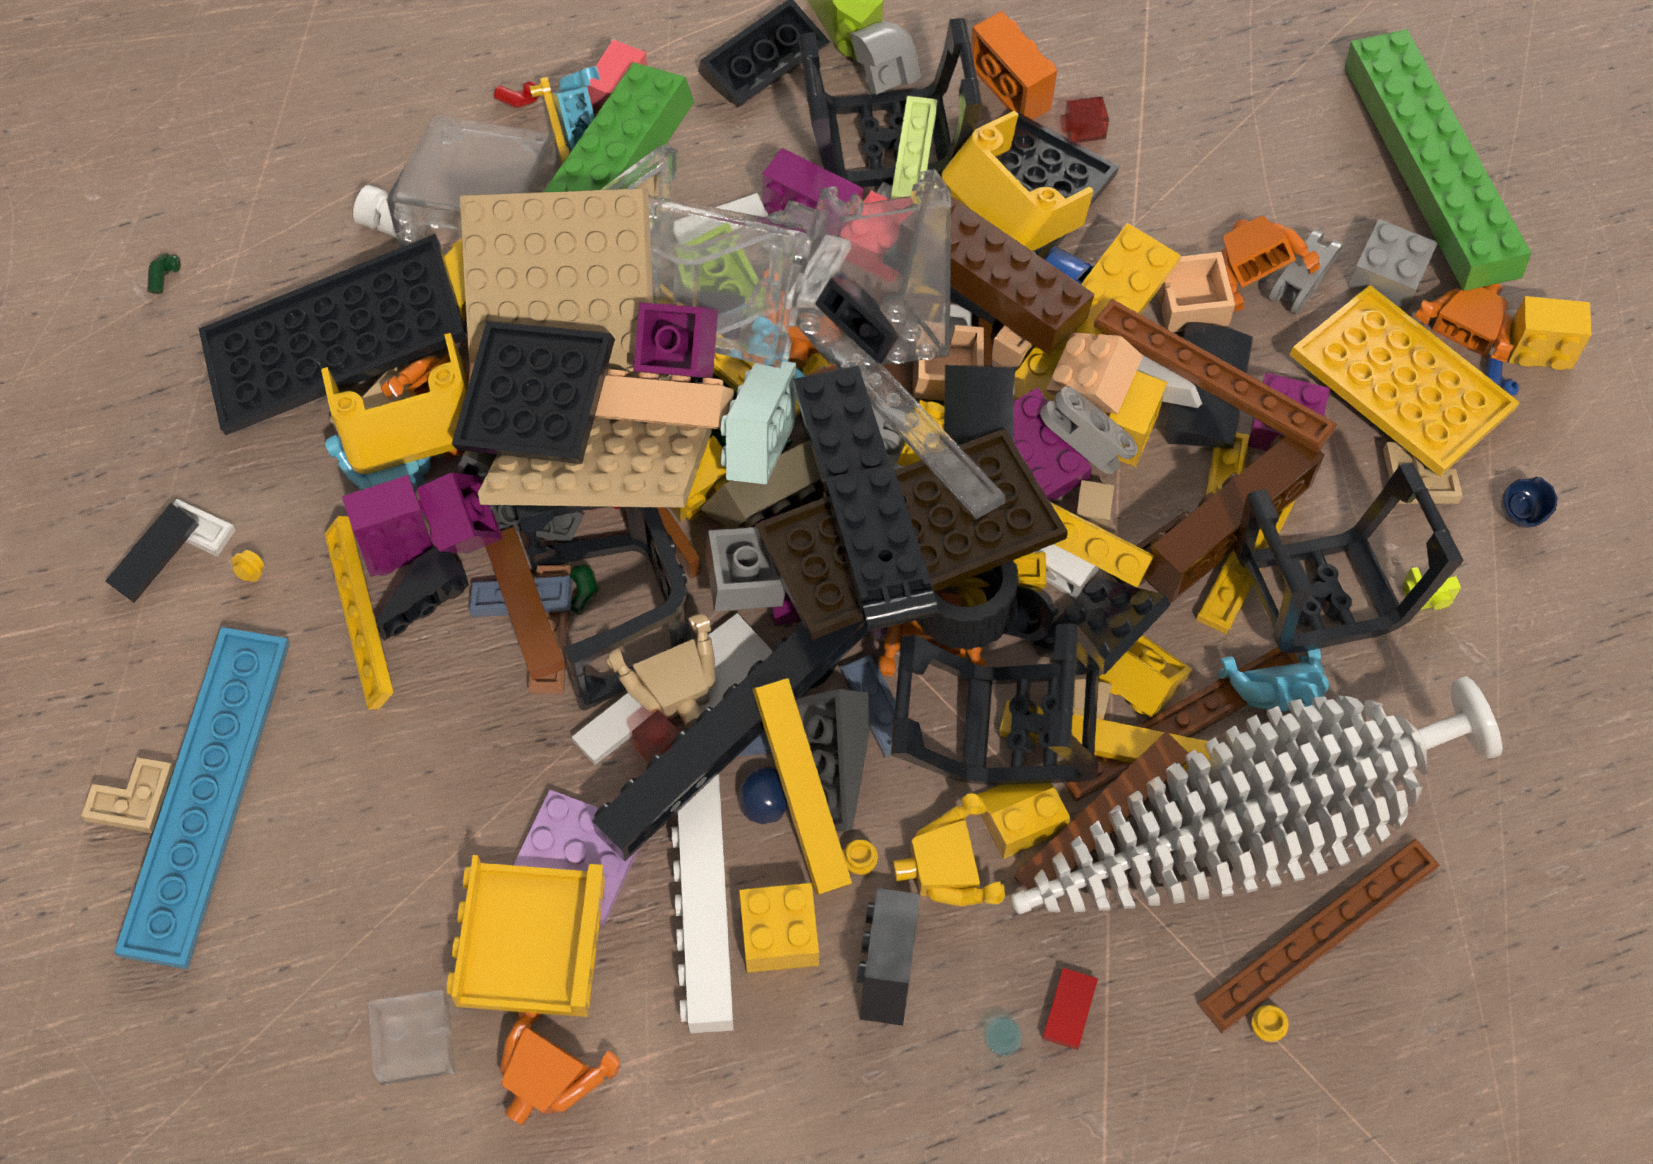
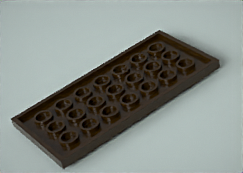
(952, 541)

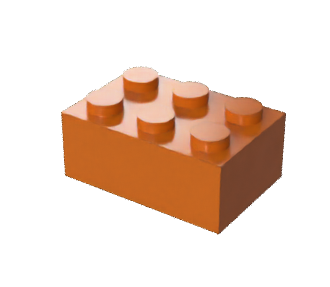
(1013, 66)

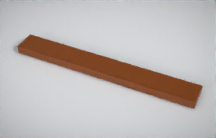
(1216, 376)
(1185, 719)
(1318, 935)

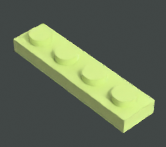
(914, 144)

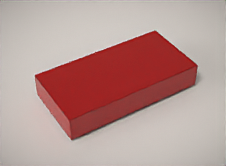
(1070, 1008)

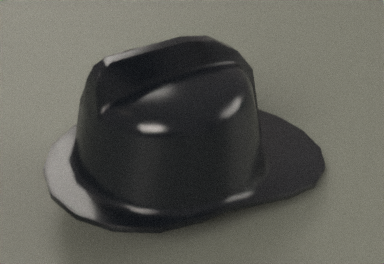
(1033, 613)

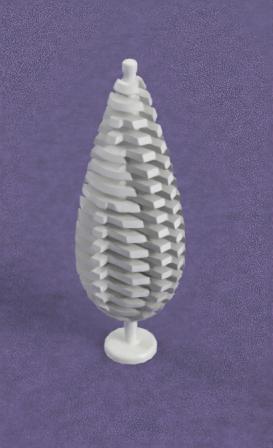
(1302, 791)

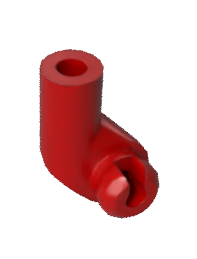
(513, 98)

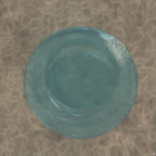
(1003, 1036)

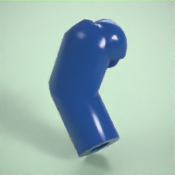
(1494, 372)

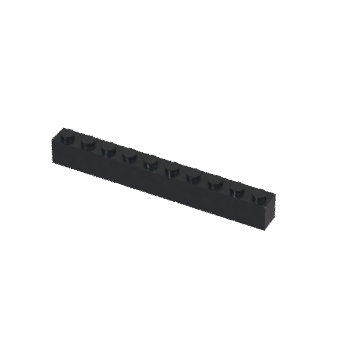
(715, 740)

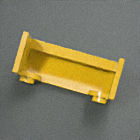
(996, 195)
(404, 428)

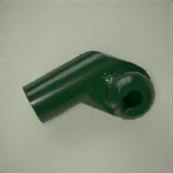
(158, 269)
(587, 588)

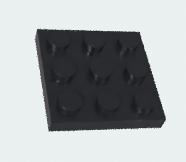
(1110, 617)

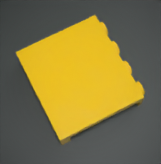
(527, 939)

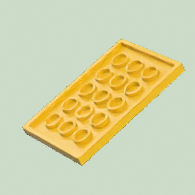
(1404, 380)

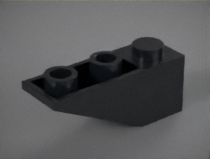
(425, 586)

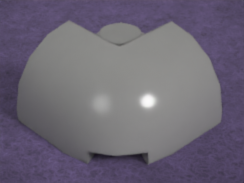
(886, 55)

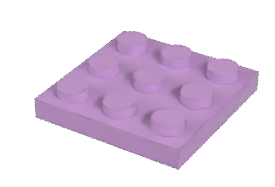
(567, 840)

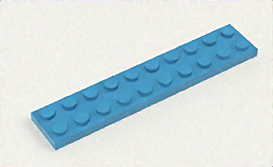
(202, 799)

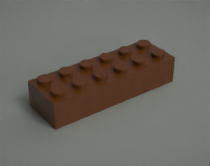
(1014, 282)
(1211, 531)

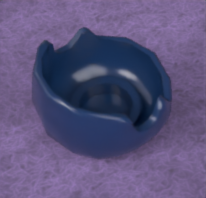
(1529, 502)
(762, 796)

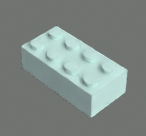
(759, 423)

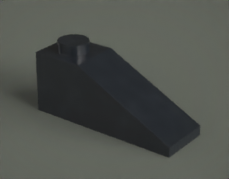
(858, 317)

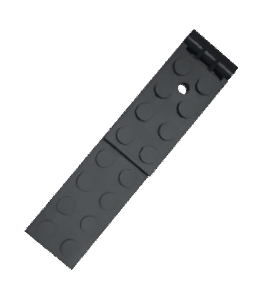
(865, 499)

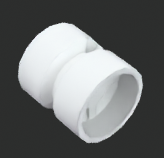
(373, 211)

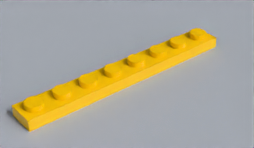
(1087, 541)

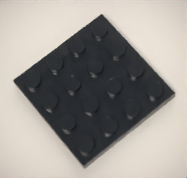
(534, 392)

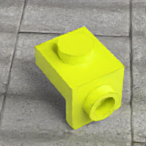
(1442, 598)

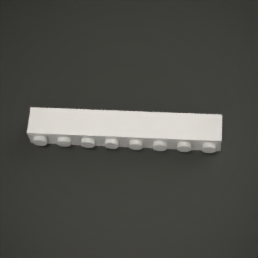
(703, 913)

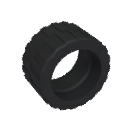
(981, 623)

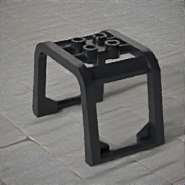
(825, 107)
(645, 536)
(1303, 601)
(1052, 727)

